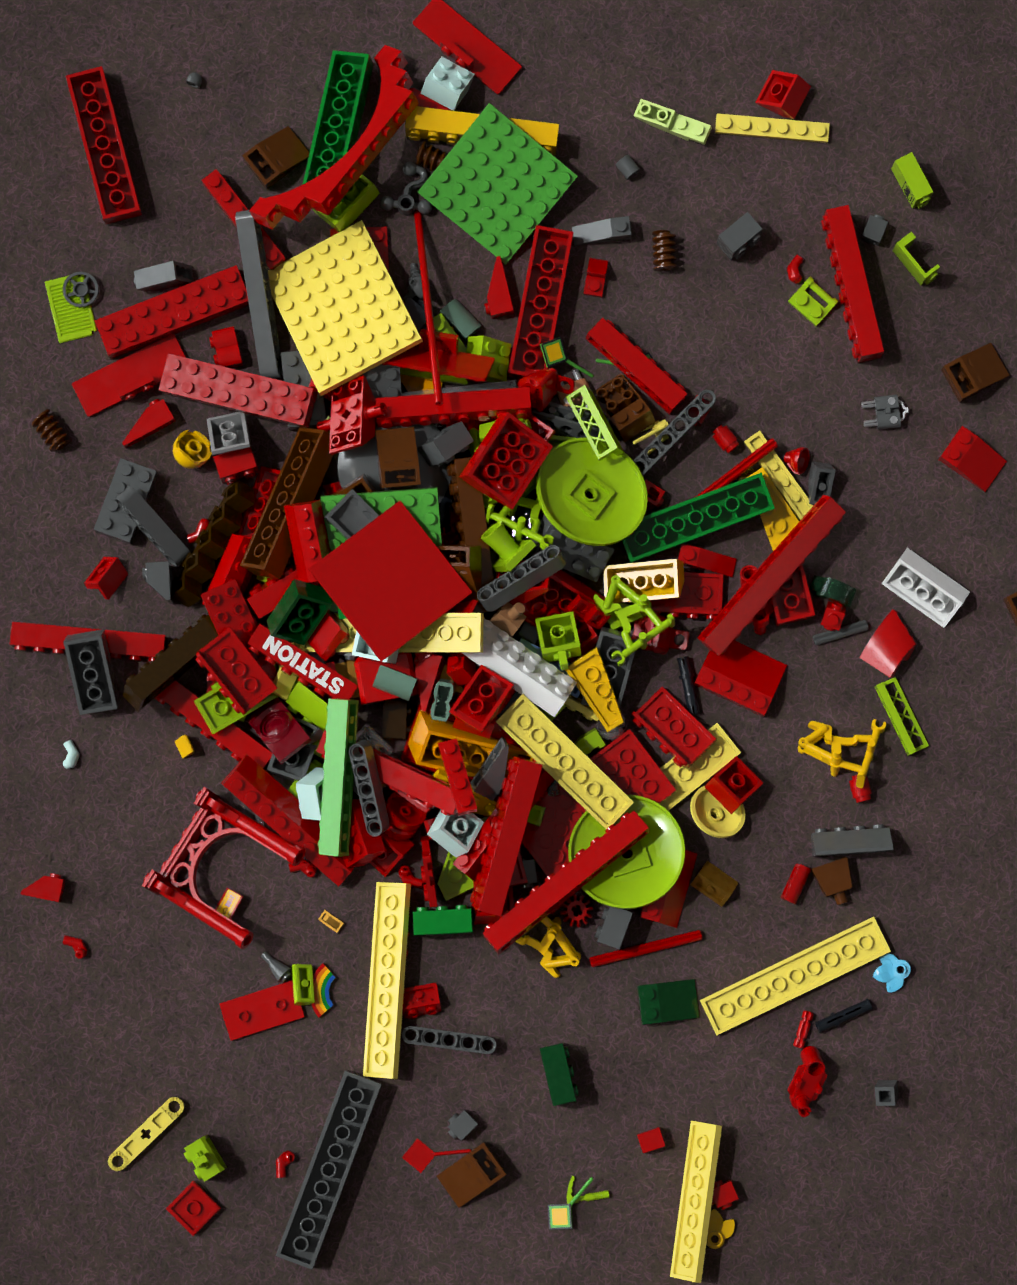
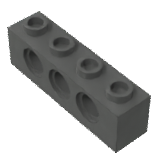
(564, 421)

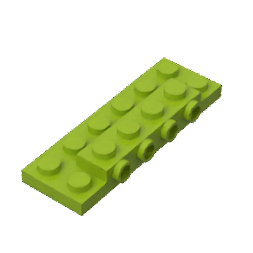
(218, 710)

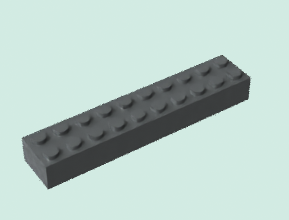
(328, 1169)

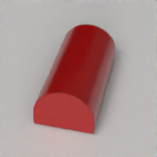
(795, 883)

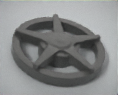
(80, 289)

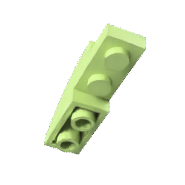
(671, 122)

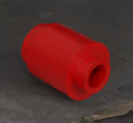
(725, 438)
(860, 794)

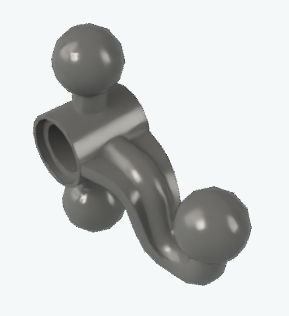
(423, 206)

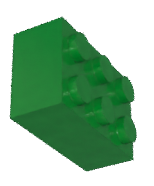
(442, 920)

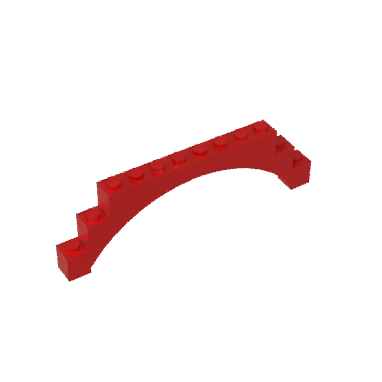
(328, 189)

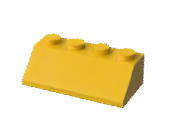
(653, 578)

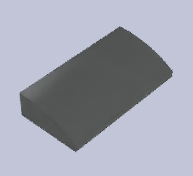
(350, 515)

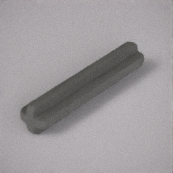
(843, 632)

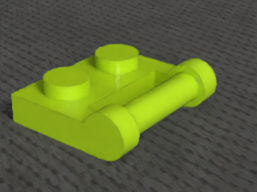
(808, 305)

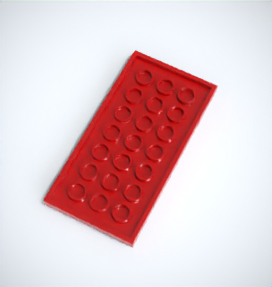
(627, 766)

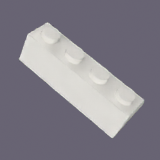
(925, 587)

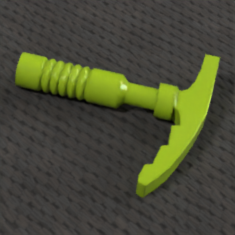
(587, 1197)

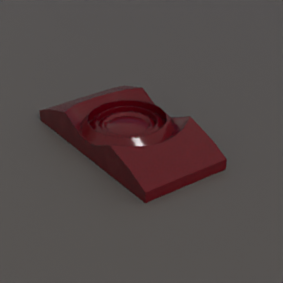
(278, 729)

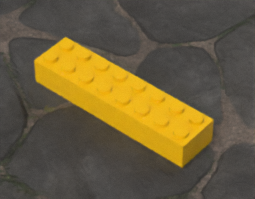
(451, 125)

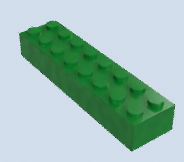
(339, 111)
(699, 517)

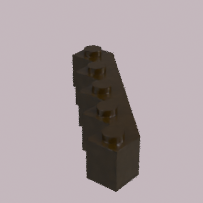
(212, 543)

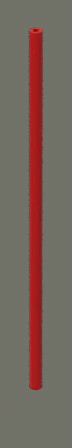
(428, 308)

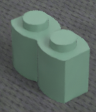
(443, 694)

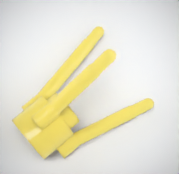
(657, 428)

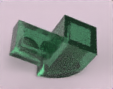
(832, 590)

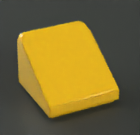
(184, 746)

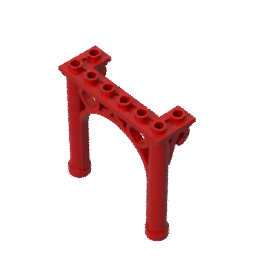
(160, 882)

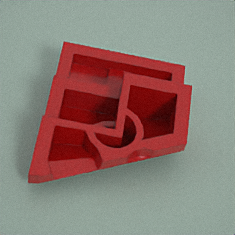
(889, 645)

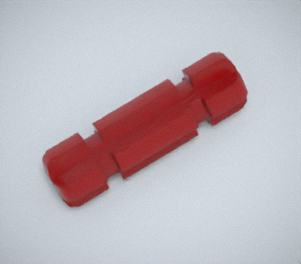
(803, 1029)

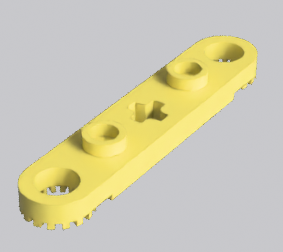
(156, 1124)

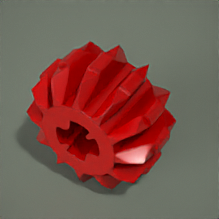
(582, 907)

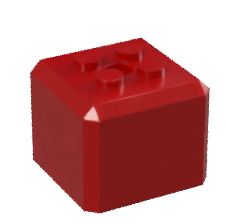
(366, 672)

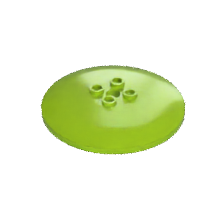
(616, 488)
(650, 870)

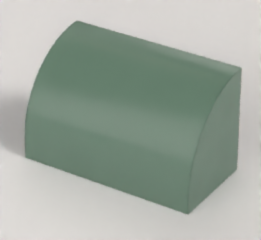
(460, 319)
(394, 682)

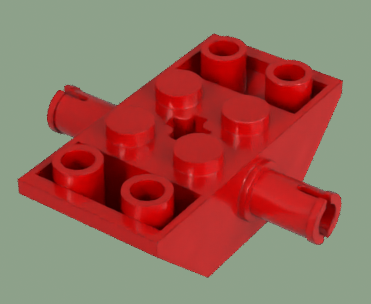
(352, 415)

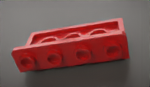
(699, 597)
(235, 671)
(673, 728)

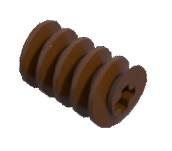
(429, 157)
(663, 250)
(50, 432)

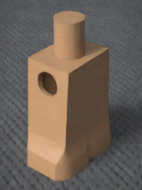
(508, 617)

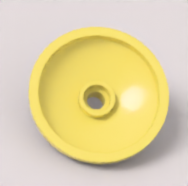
(724, 824)

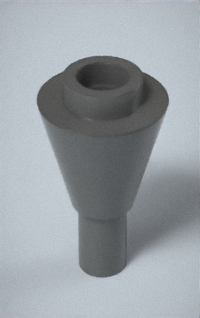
(280, 970)

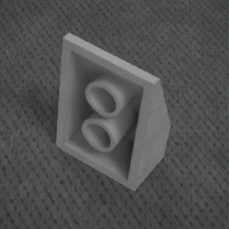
(228, 432)

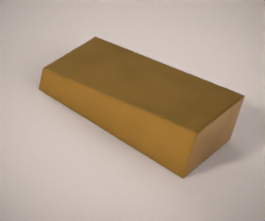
(331, 921)

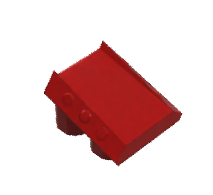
(328, 635)

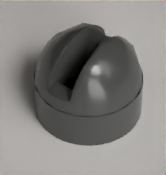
(194, 80)

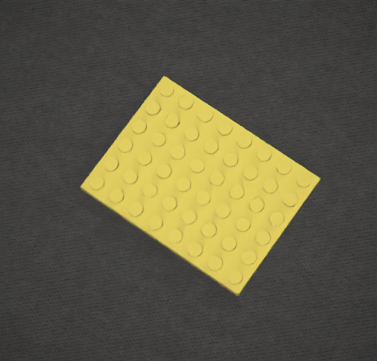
(342, 308)

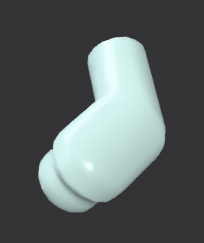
(72, 756)

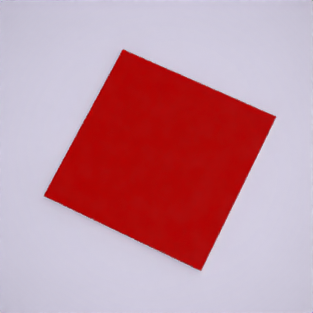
(390, 580)

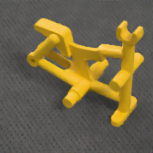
(834, 759)
(553, 932)

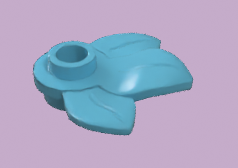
(889, 972)

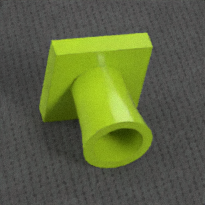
(503, 544)

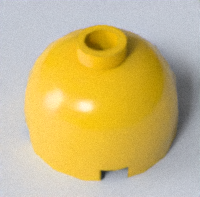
(191, 449)

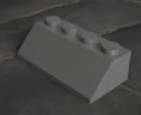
(851, 841)

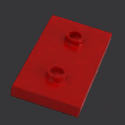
(260, 1010)

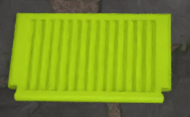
(69, 321)

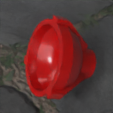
(797, 460)

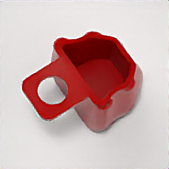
(544, 386)
(662, 641)

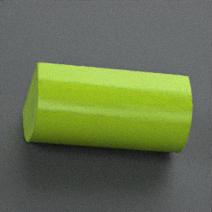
(303, 984)

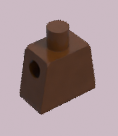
(834, 879)

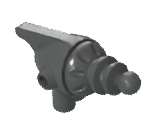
(415, 283)

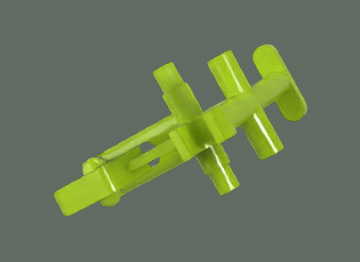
(520, 527)
(641, 605)

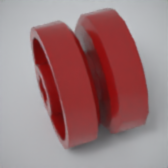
(403, 818)

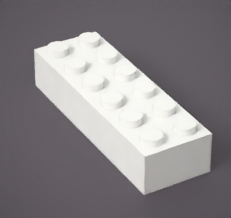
(525, 669)

